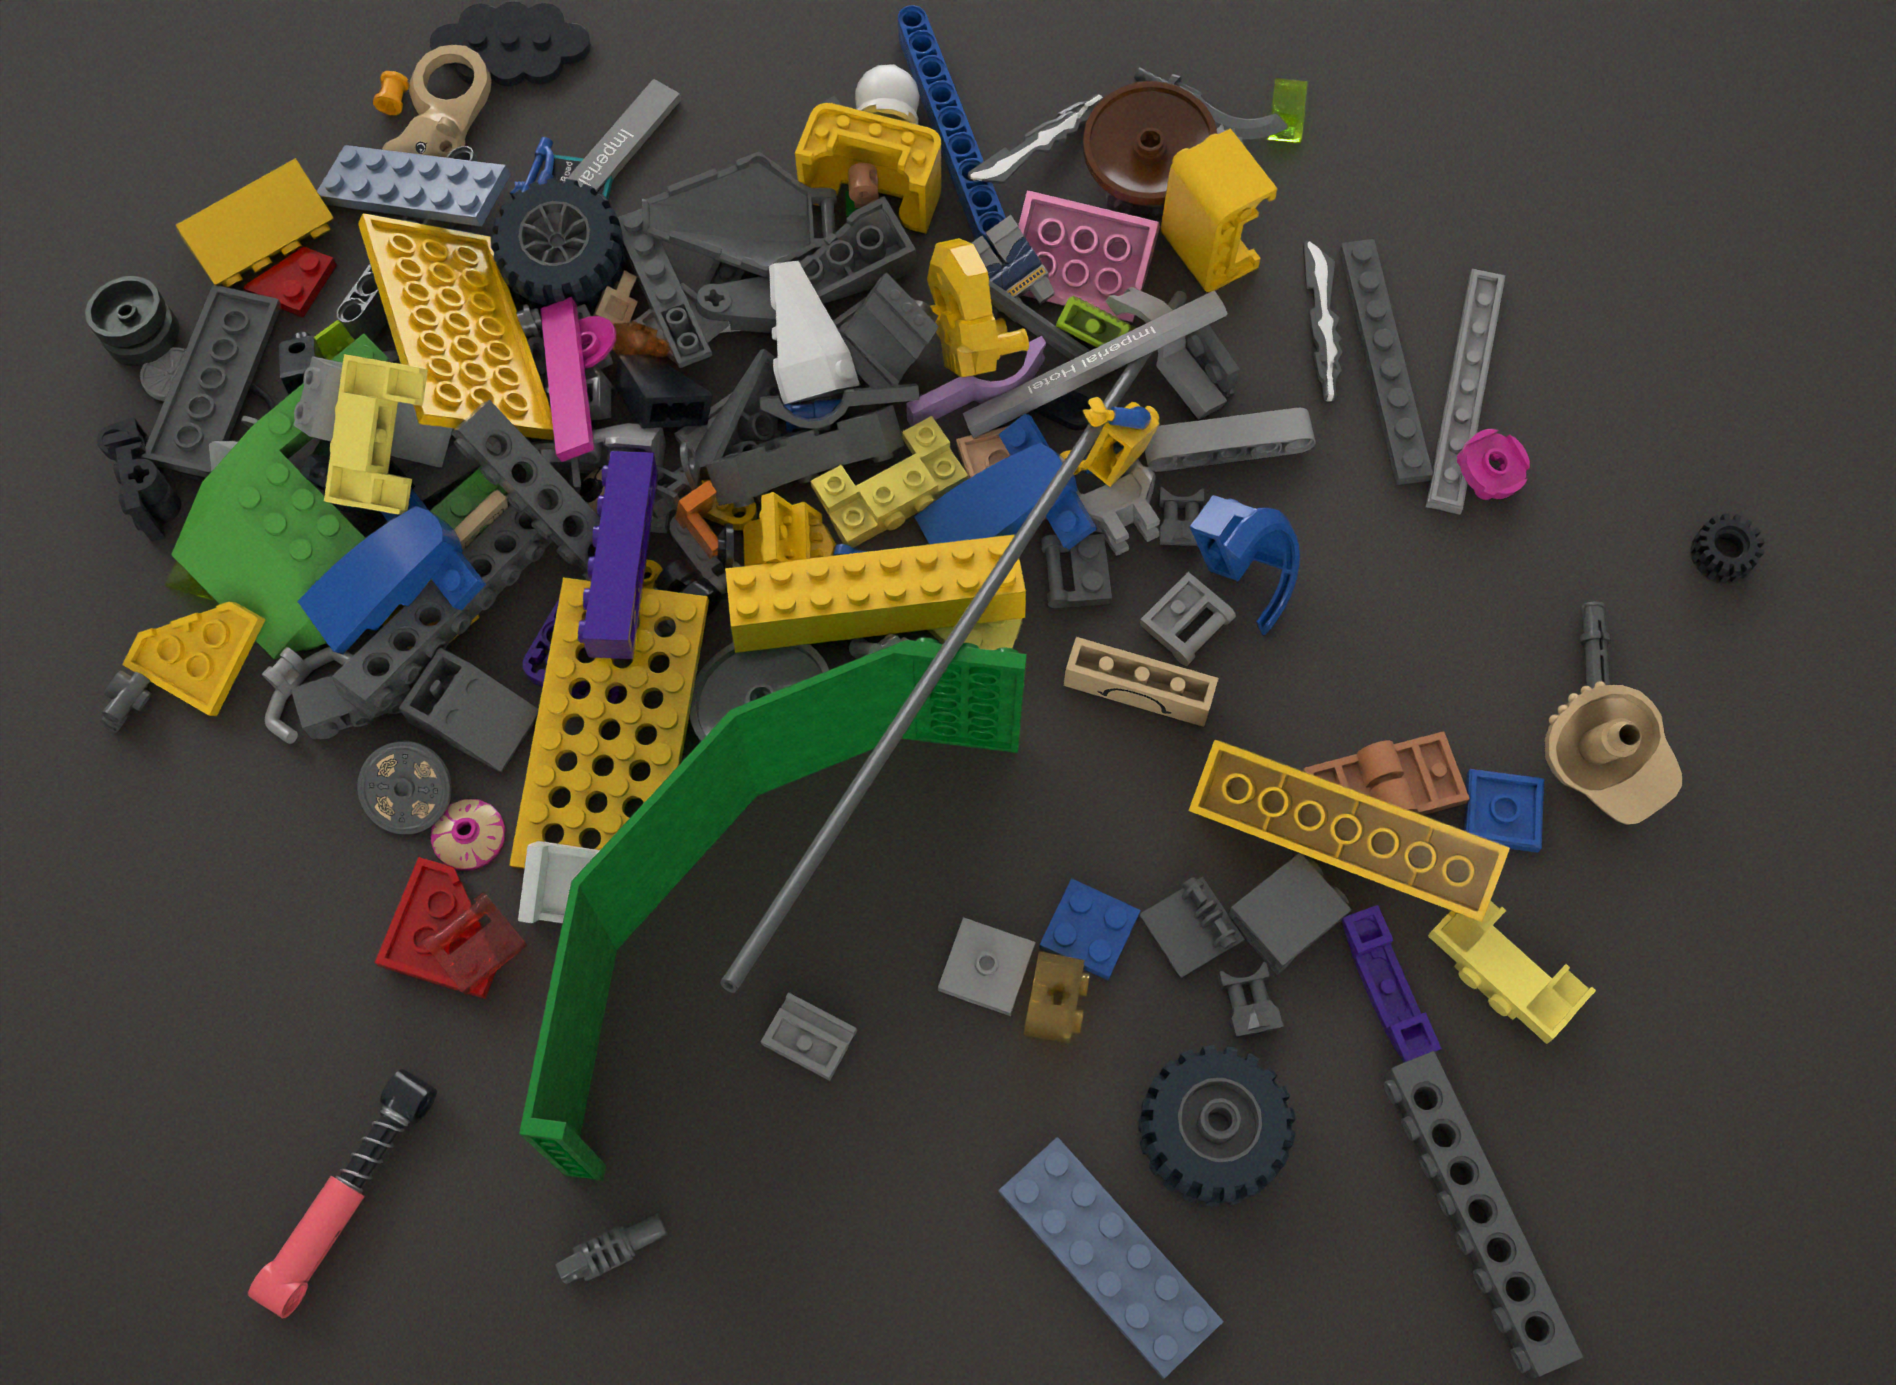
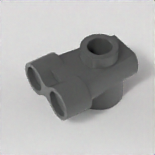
(126, 693)

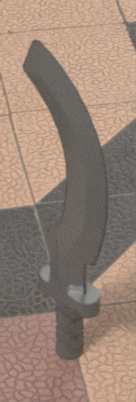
(1244, 128)

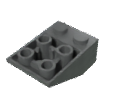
(468, 710)

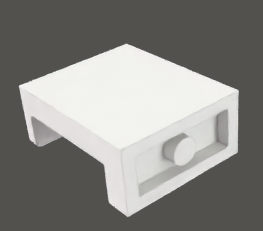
(549, 878)

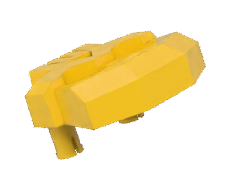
(962, 299)

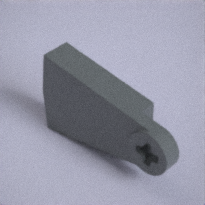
(741, 303)

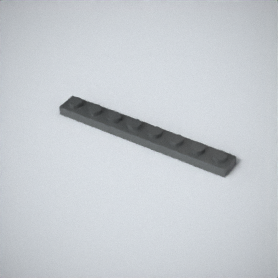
(1386, 363)

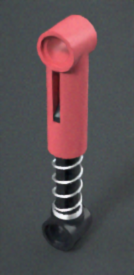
(285, 1279)

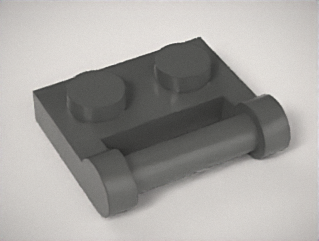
(1088, 571)

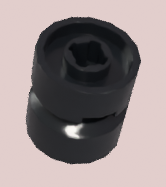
(684, 577)

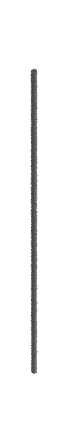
(909, 710)

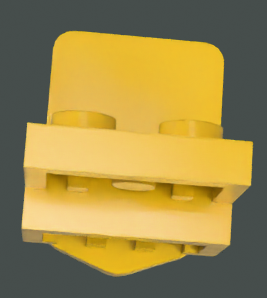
(785, 533)

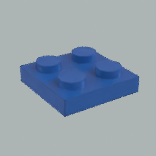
(1090, 928)

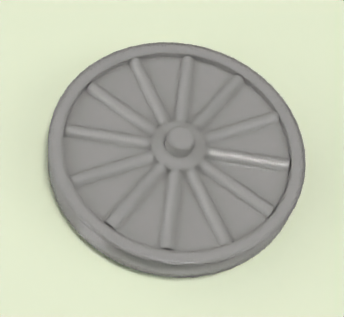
(158, 375)

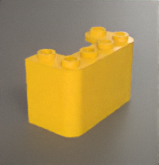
(901, 151)
(1208, 202)

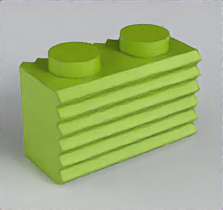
(1091, 322)

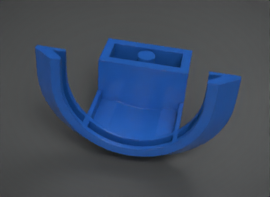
(1237, 534)

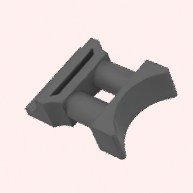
(1173, 530)
(1251, 1018)

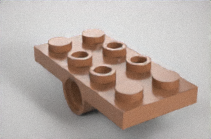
(1409, 774)

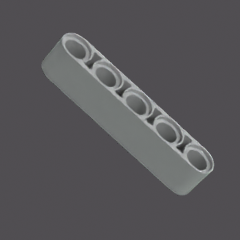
(1230, 439)

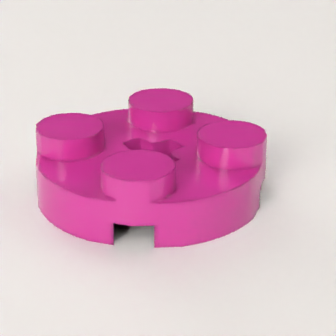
(1482, 476)

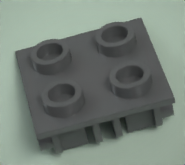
(1191, 926)

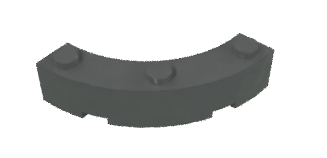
(804, 455)

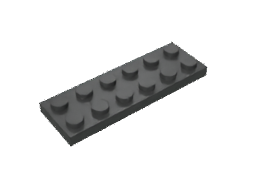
(212, 379)

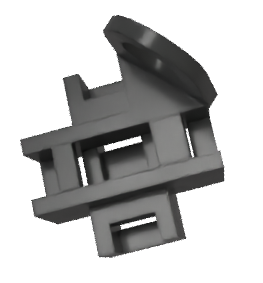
(677, 484)

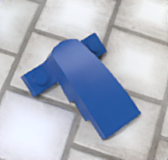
(1006, 492)
(390, 571)

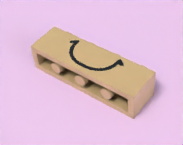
(1140, 681)

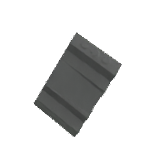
(888, 333)

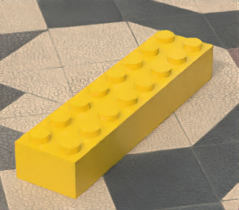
(868, 593)
(1349, 830)

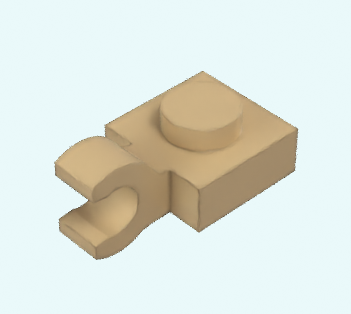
(615, 302)

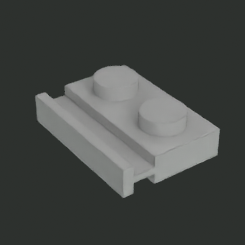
(809, 1036)

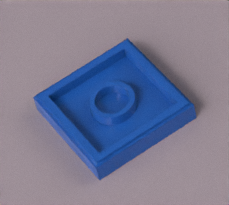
(1505, 809)

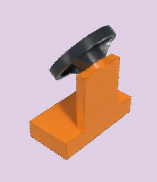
(689, 516)

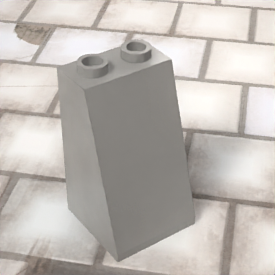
(316, 417)

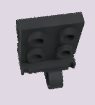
(144, 486)

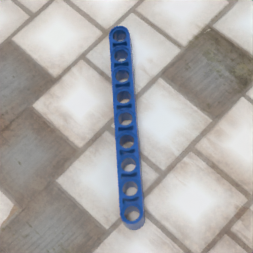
(948, 120)

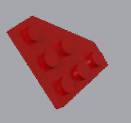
(427, 906)

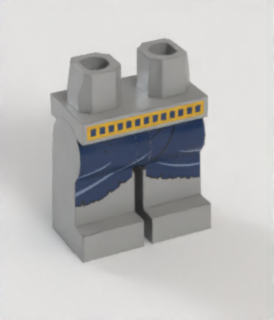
(1021, 266)

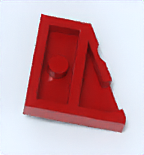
(295, 280)

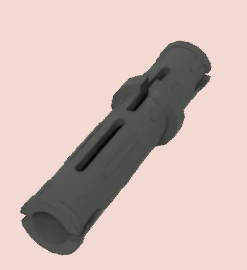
(1595, 643)

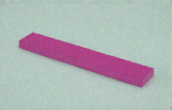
(566, 380)

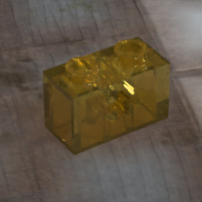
(1051, 975)

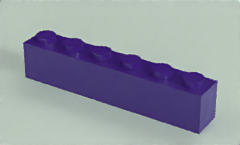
(619, 556)

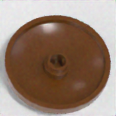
(1137, 135)

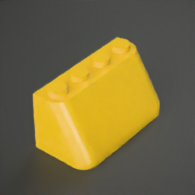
(256, 224)

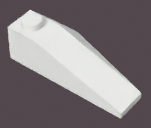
(810, 350)

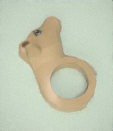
(442, 122)

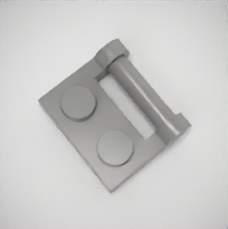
(1178, 610)

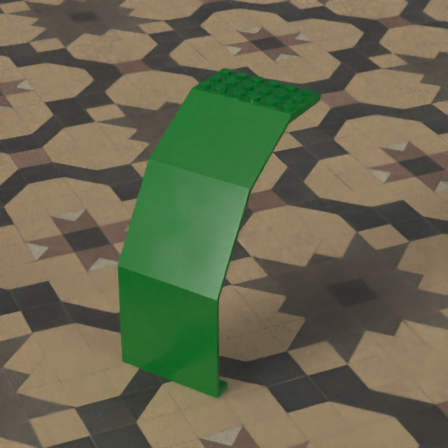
(739, 759)

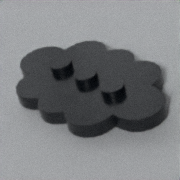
(516, 41)

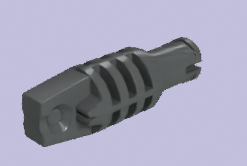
(610, 1249)

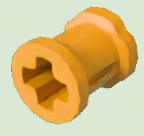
(391, 93)

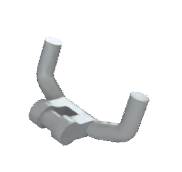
(288, 674)

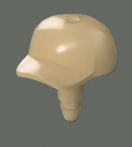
(1614, 751)

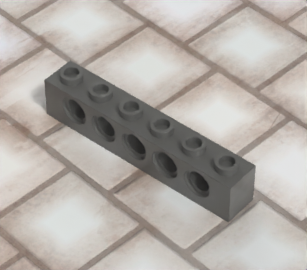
(540, 475)

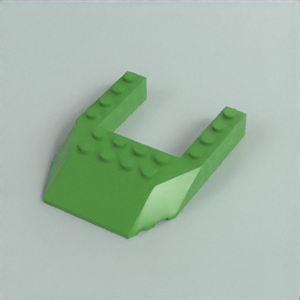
(268, 534)

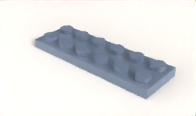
(413, 185)
(1110, 1257)

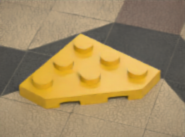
(197, 654)

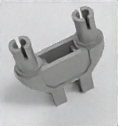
(1124, 504)

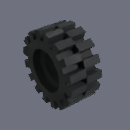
(1736, 532)

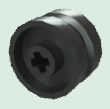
(132, 320)

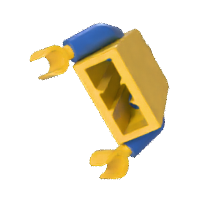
(1120, 440)

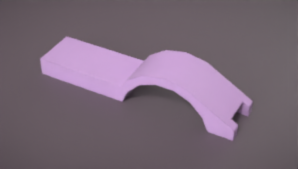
(969, 388)

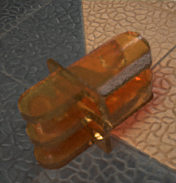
(638, 340)

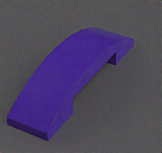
(1387, 986)

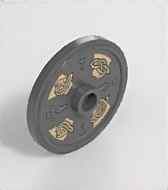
(404, 787)

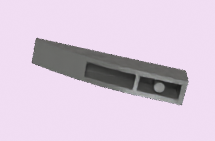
(663, 292)

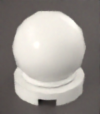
(888, 93)

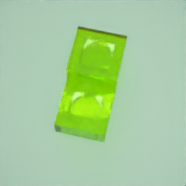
(1289, 104)

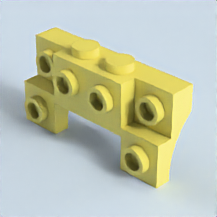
(365, 433)
(894, 493)
(1508, 976)

